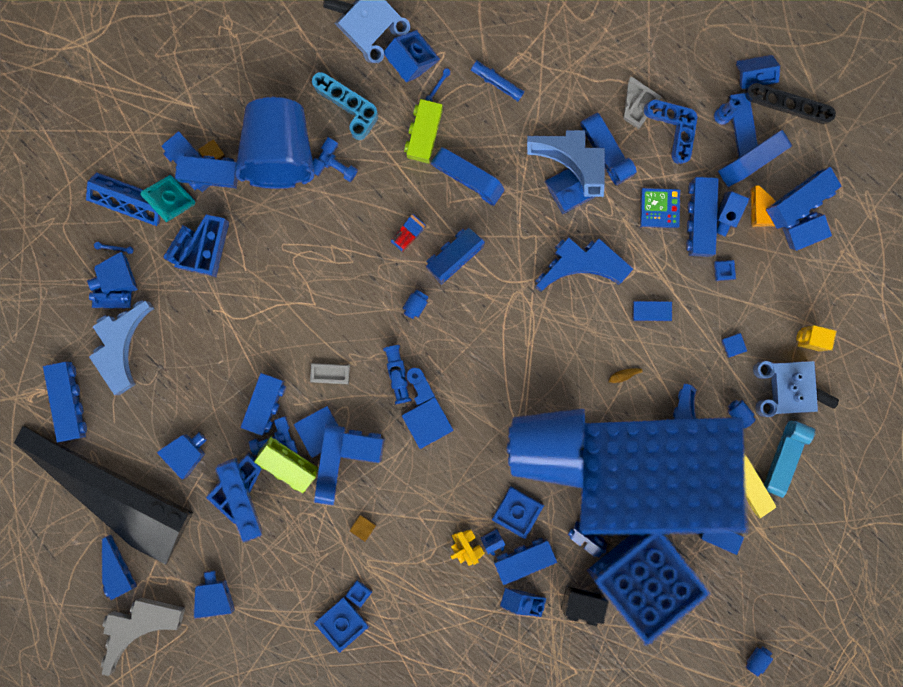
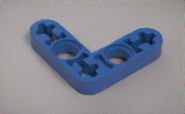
(681, 125)

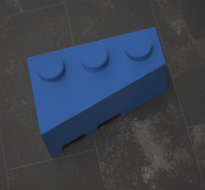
(206, 247)

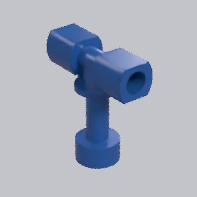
(327, 159)
(282, 436)

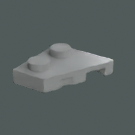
(636, 99)

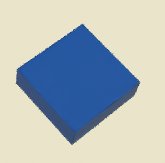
(724, 270)
(734, 345)
(358, 593)

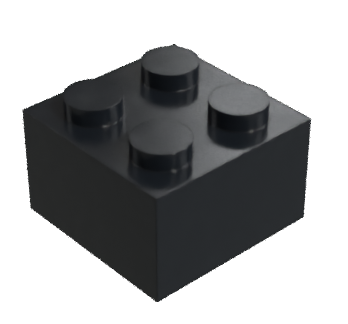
(584, 606)

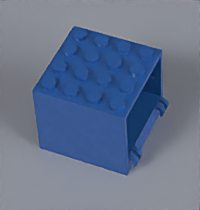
(648, 583)

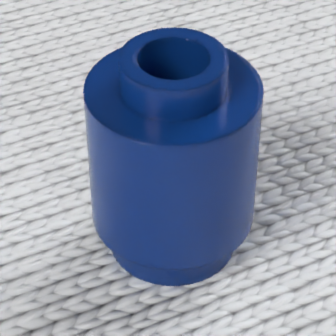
(415, 304)
(740, 409)
(759, 661)

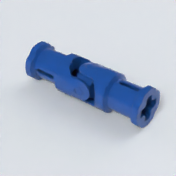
(397, 377)

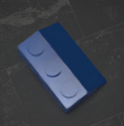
(454, 255)

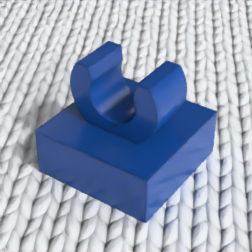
(492, 542)

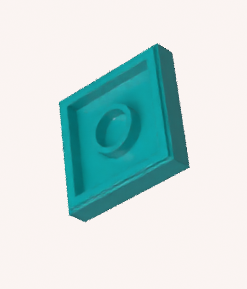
(168, 198)

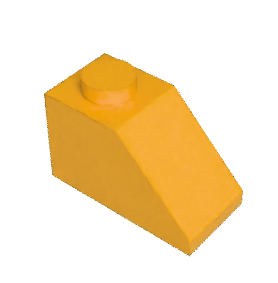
(759, 203)

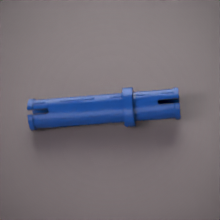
(489, 75)

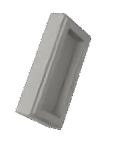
(329, 373)

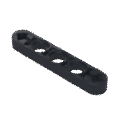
(799, 102)

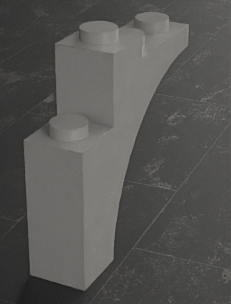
(124, 628)

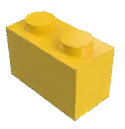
(816, 338)

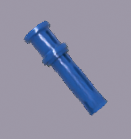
(728, 109)

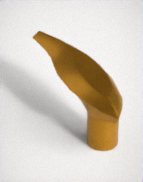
(624, 375)

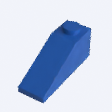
(115, 573)

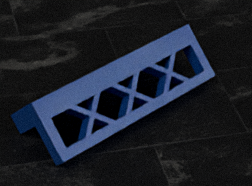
(124, 194)

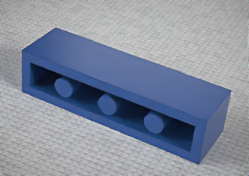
(804, 198)
(702, 217)
(64, 401)
(239, 499)

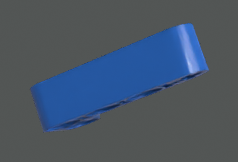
(600, 137)
(755, 158)
(469, 175)
(329, 465)

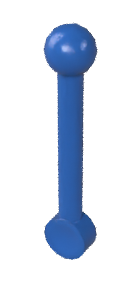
(446, 73)
(97, 245)

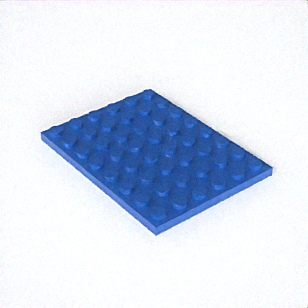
(664, 477)

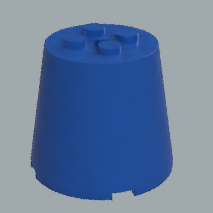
(274, 145)
(548, 447)

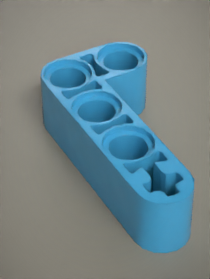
(343, 101)
(787, 457)

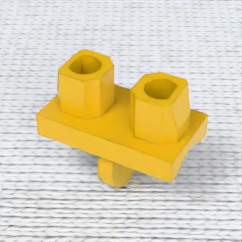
(463, 550)

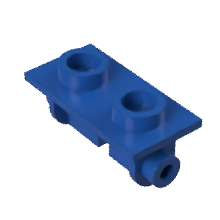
(178, 245)
(102, 300)
(595, 544)

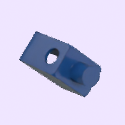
(735, 205)
(113, 276)
(183, 454)
(212, 597)

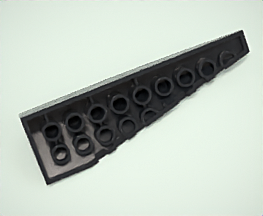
(127, 508)

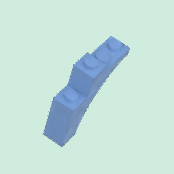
(570, 150)
(116, 335)

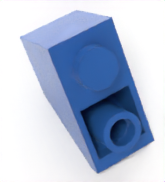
(523, 602)

